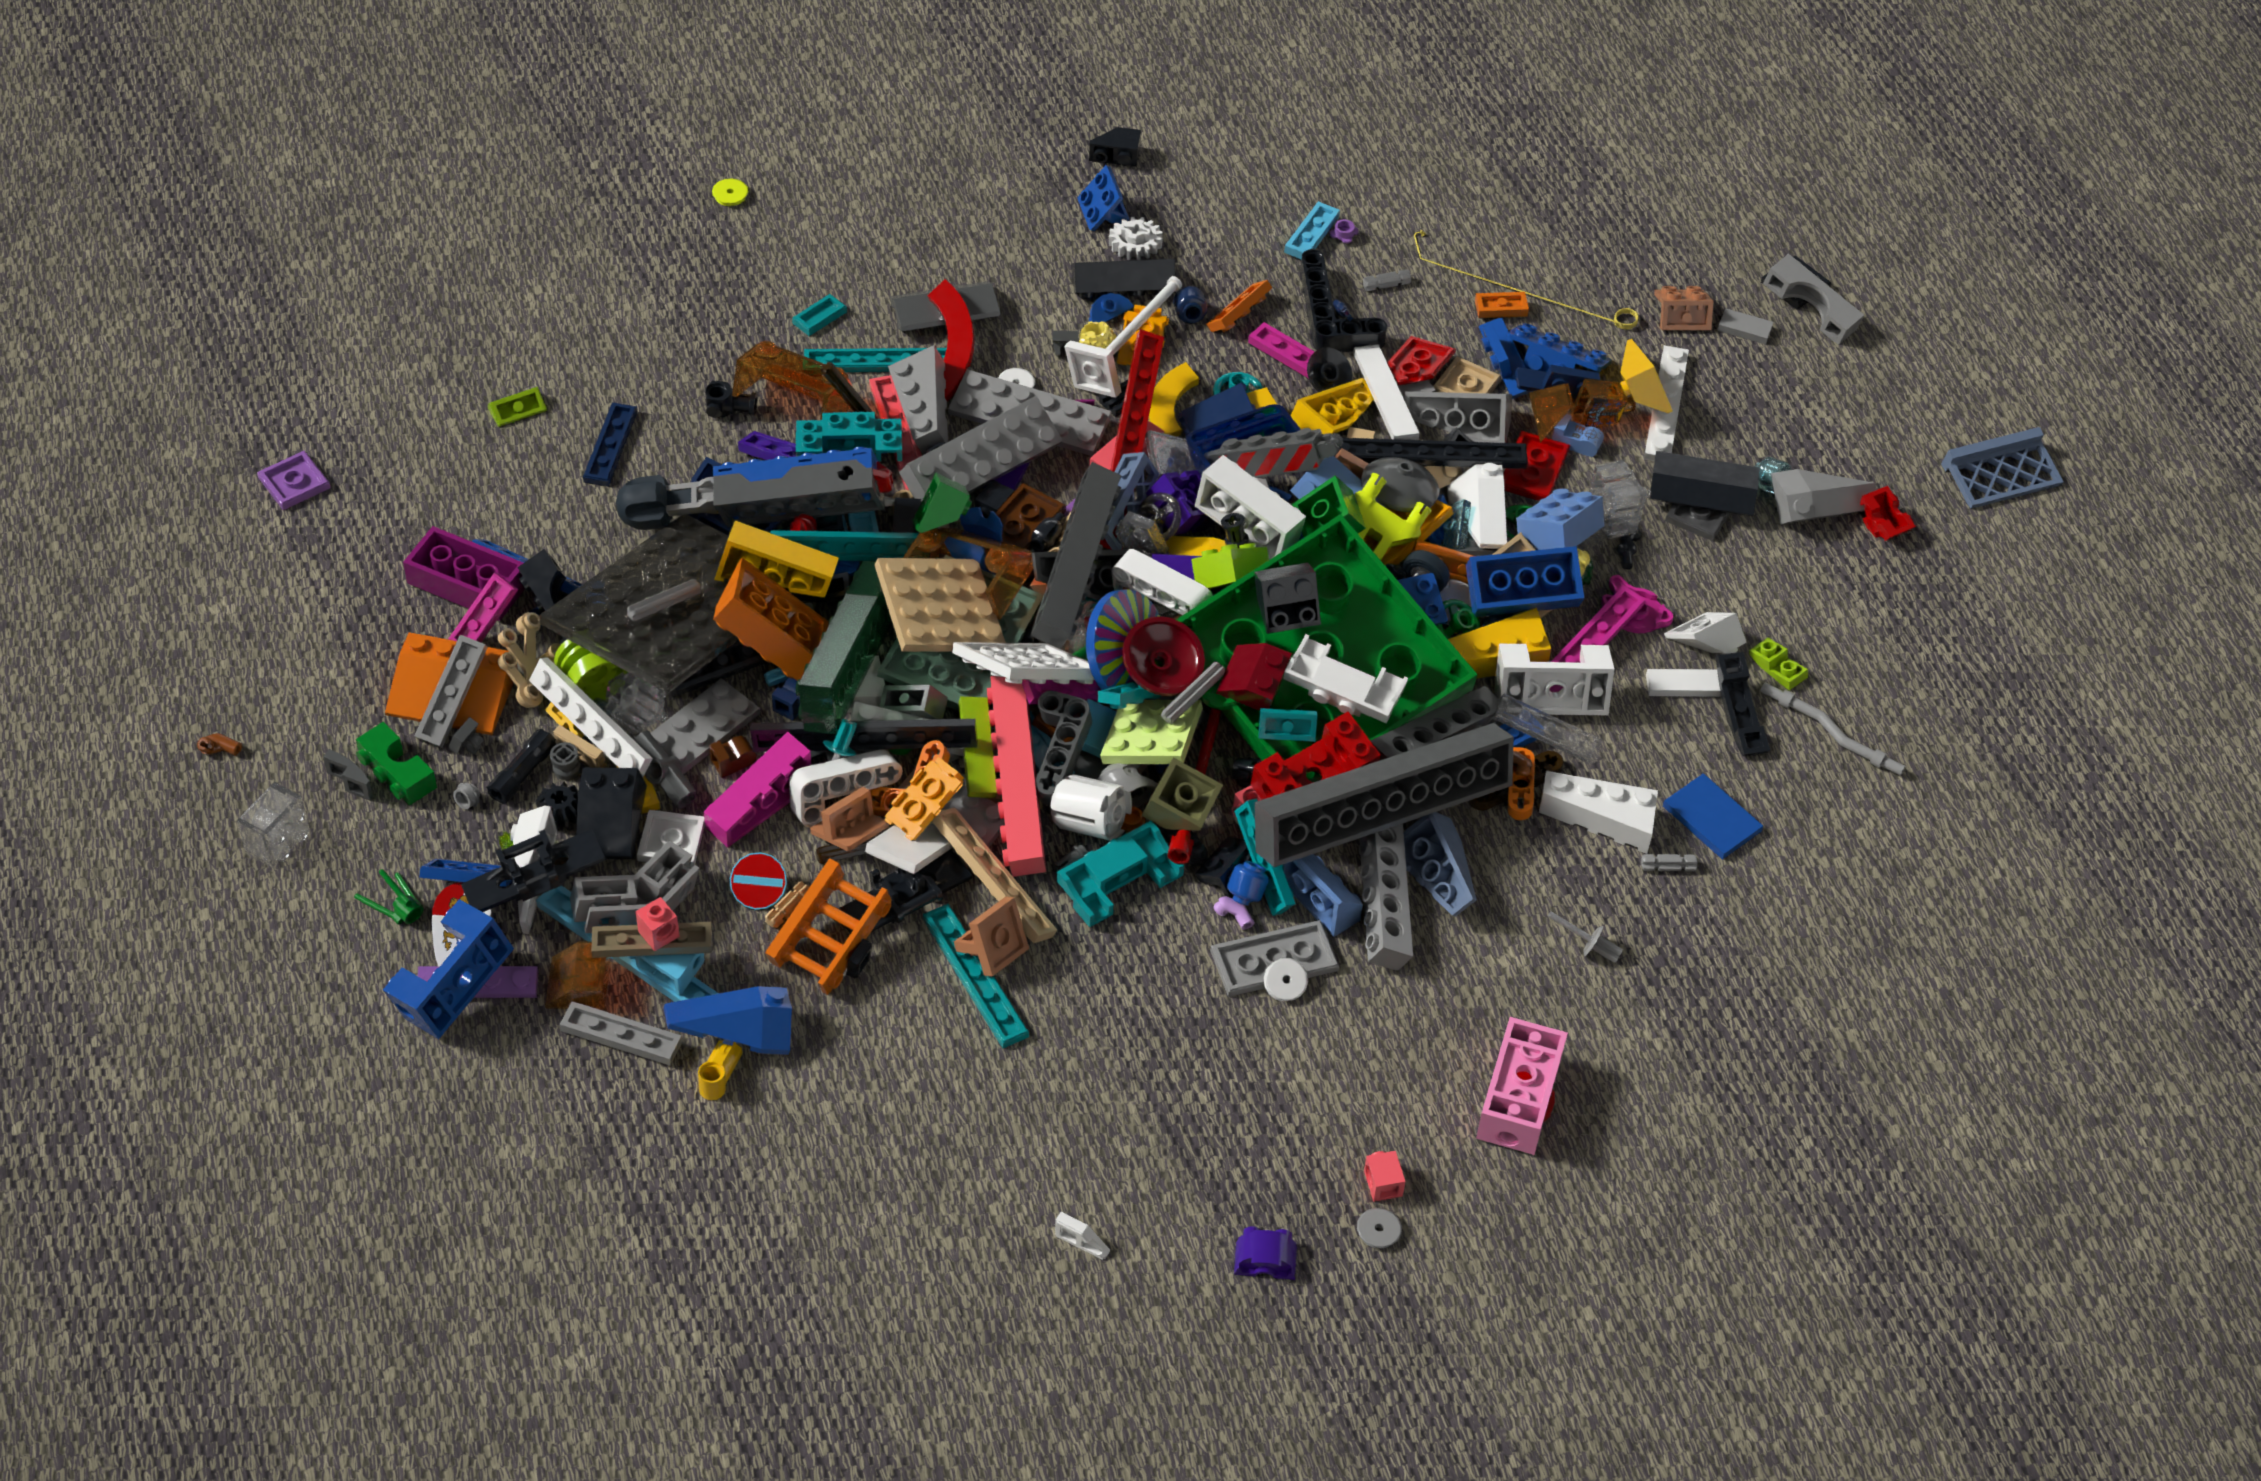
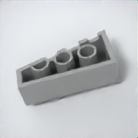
(922, 396)

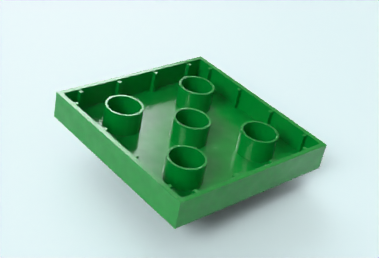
(1363, 619)

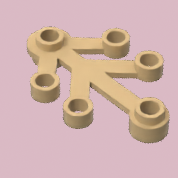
(527, 625)

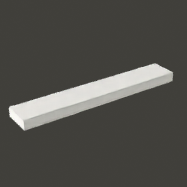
(1386, 393)

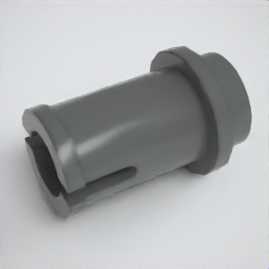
(1073, 856)

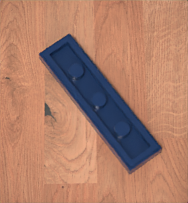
(610, 444)

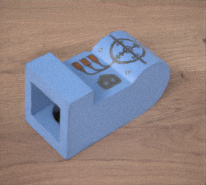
(1580, 438)

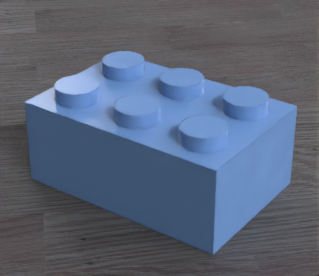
(1562, 519)

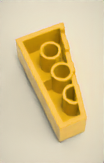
(1482, 644)

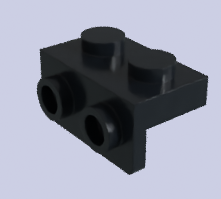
(1221, 863)

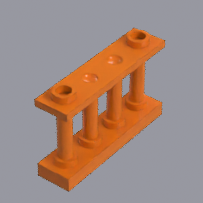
(815, 902)

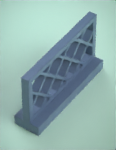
(2000, 448)

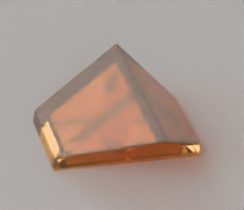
(1550, 407)

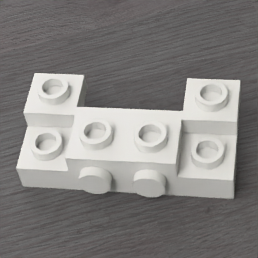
(1341, 684)

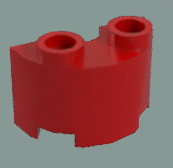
(1883, 514)

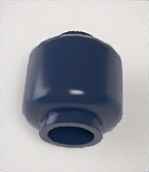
(1190, 304)

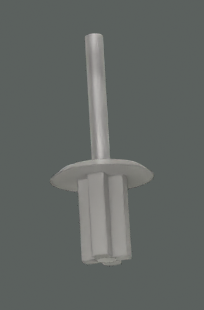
(1595, 941)

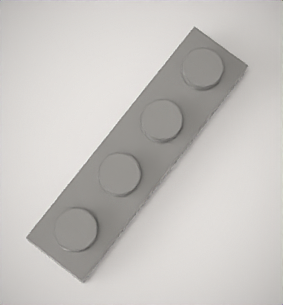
(451, 691)
(621, 1033)

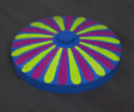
(1107, 630)

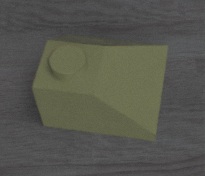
(1182, 798)

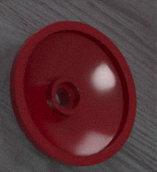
(1171, 645)

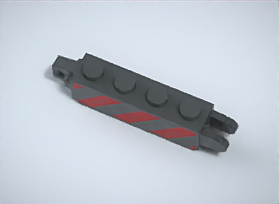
(1280, 452)

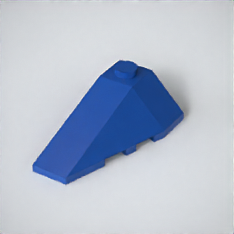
(744, 1016)

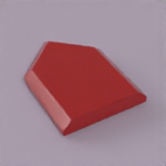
(1419, 360)

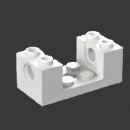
(1585, 684)

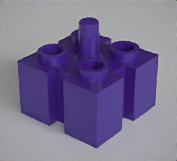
(1184, 490)

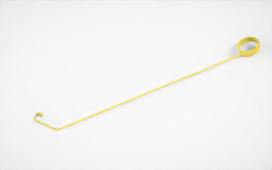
(1621, 311)

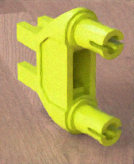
(1383, 524)

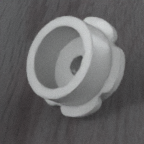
(466, 795)

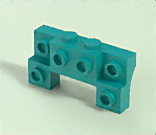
(847, 431)
(1115, 866)

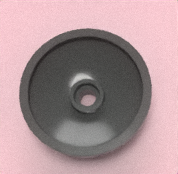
(1405, 483)

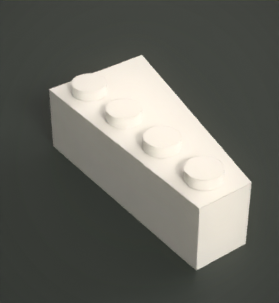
(1601, 807)

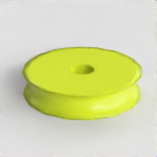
(730, 192)

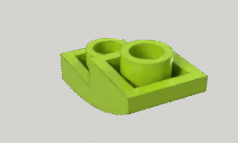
(1775, 661)

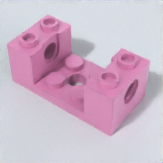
(1515, 1106)

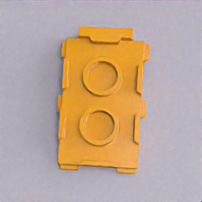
(1155, 324)
(924, 798)

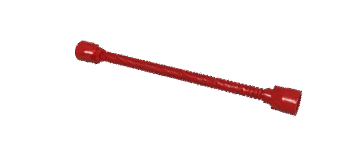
(1181, 844)

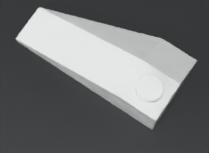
(1485, 490)

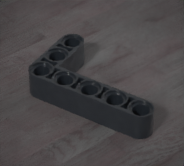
(1324, 327)

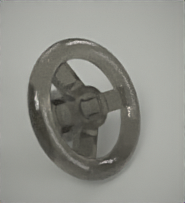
(1159, 514)

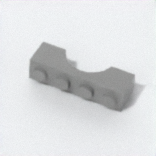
(1793, 279)

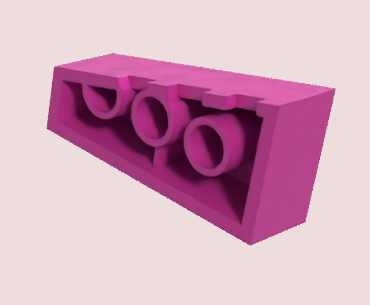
(757, 792)

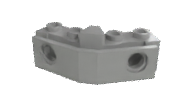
(663, 876)

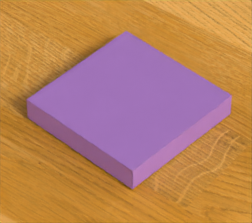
(293, 480)

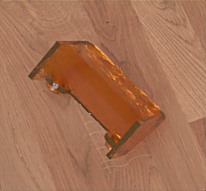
(788, 370)
(1009, 562)

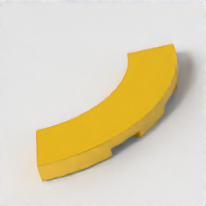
(1167, 393)

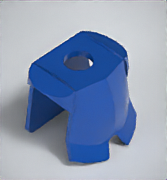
(977, 524)

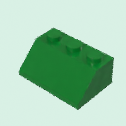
(941, 504)

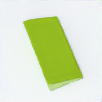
(517, 407)

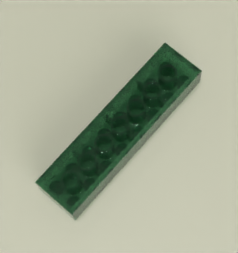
(844, 653)

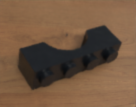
(544, 578)

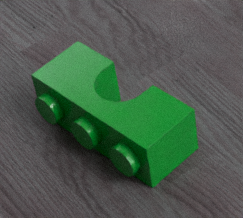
(406, 779)

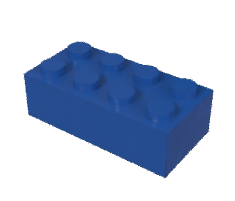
(1524, 581)

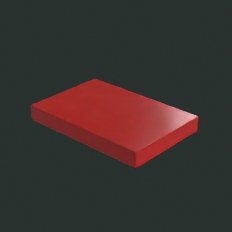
(1543, 467)

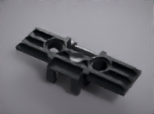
(536, 878)
(905, 886)

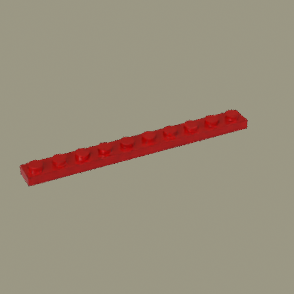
(1137, 400)

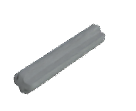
(664, 600)
(1193, 693)

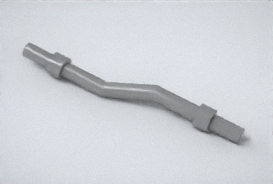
(1877, 757)

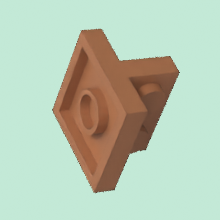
(995, 937)

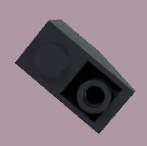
(1116, 147)

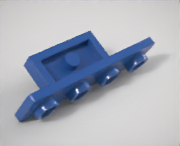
(1503, 354)

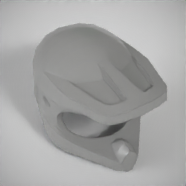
(1130, 778)

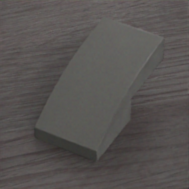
(353, 777)

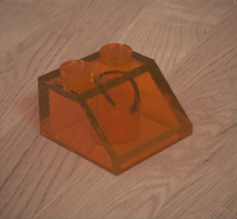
(578, 978)

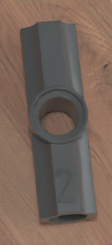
(666, 772)

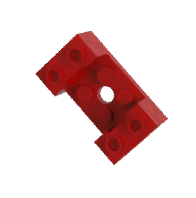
(1340, 750)

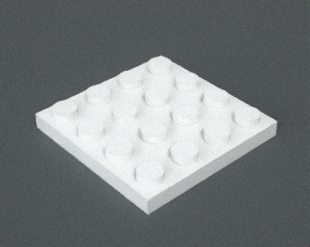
(1025, 661)

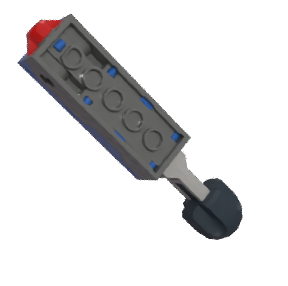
(763, 490)

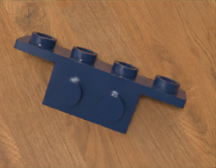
(1556, 375)

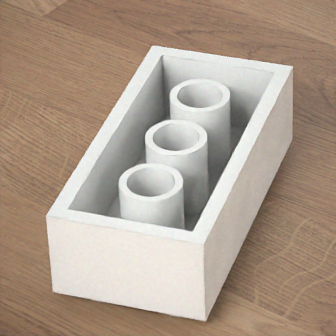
(1267, 516)

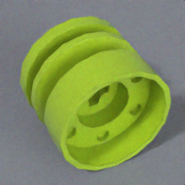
(586, 669)

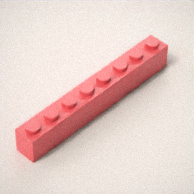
(1017, 778)

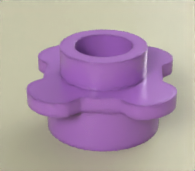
(1344, 231)

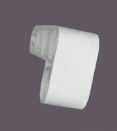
(1158, 582)
(837, 778)

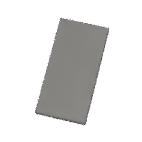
(1245, 960)

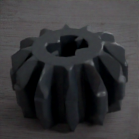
(562, 801)

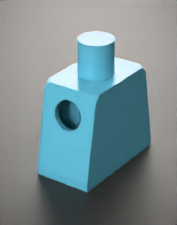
(671, 970)

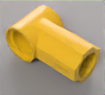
(719, 1069)

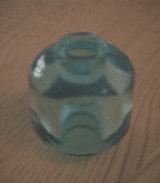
(1768, 466)

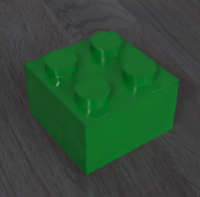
(1327, 503)

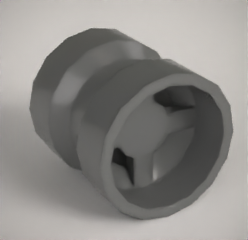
(565, 761)

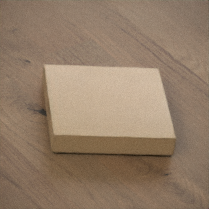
(1467, 378)

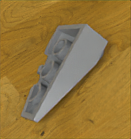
(1815, 495)

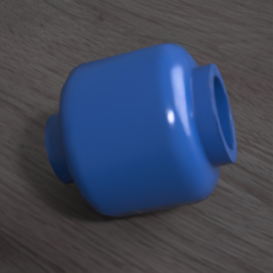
(1248, 882)

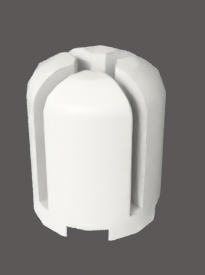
(1090, 807)

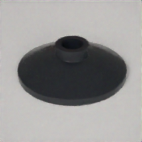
(1333, 364)

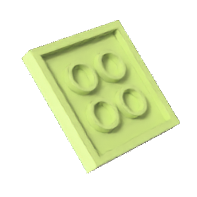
(1144, 737)

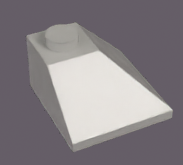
(1710, 632)

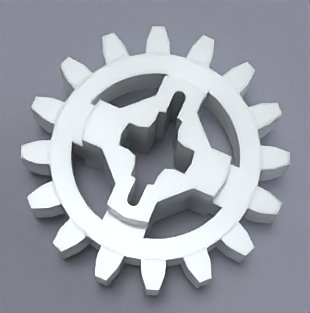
(1135, 238)

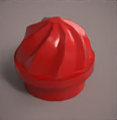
(803, 523)

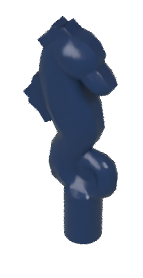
(1342, 310)

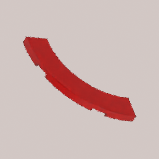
(960, 334)

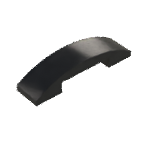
(1738, 704)

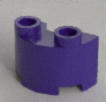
(1266, 1253)

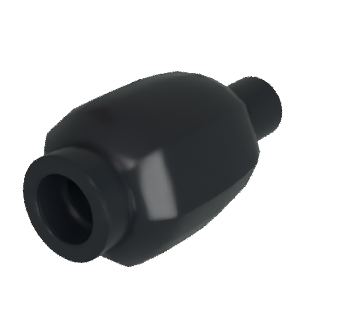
(1047, 533)

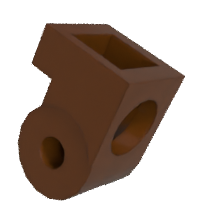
(731, 755)

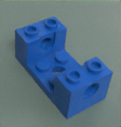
(442, 998)

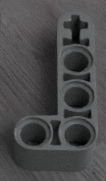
(1058, 750)

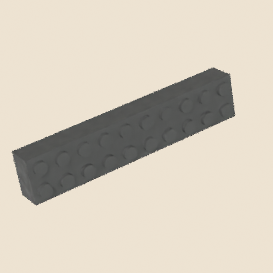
(1383, 794)

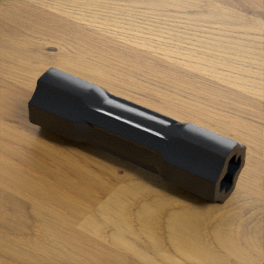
(508, 781)

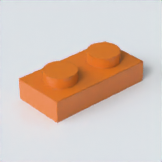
(1501, 304)

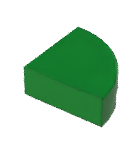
(1216, 701)

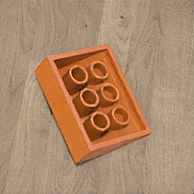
(769, 619)
(418, 674)

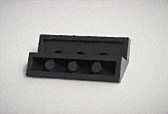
(1704, 483)

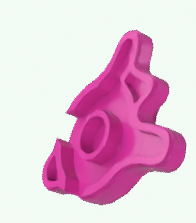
(1650, 616)

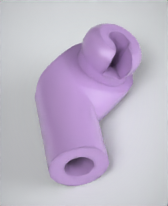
(1238, 910)

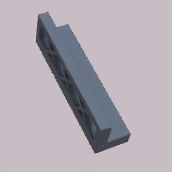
(1132, 475)

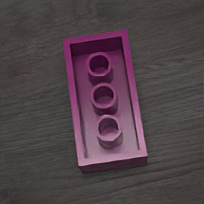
(458, 568)

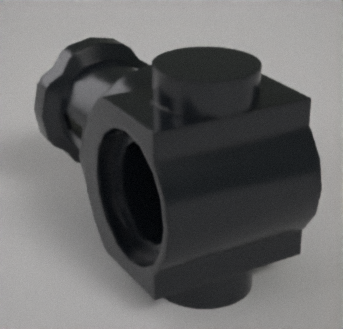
(722, 403)

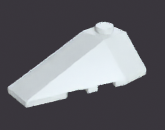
(529, 826)

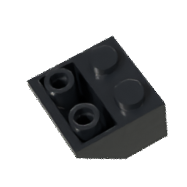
(1288, 597)

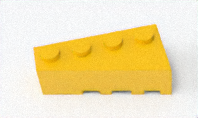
(782, 560)

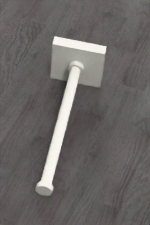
(1095, 367)

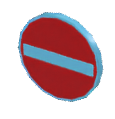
(758, 881)

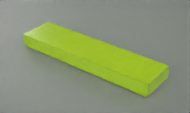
(979, 760)

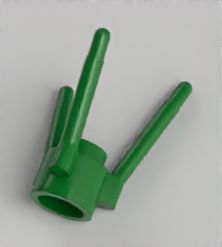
(405, 906)

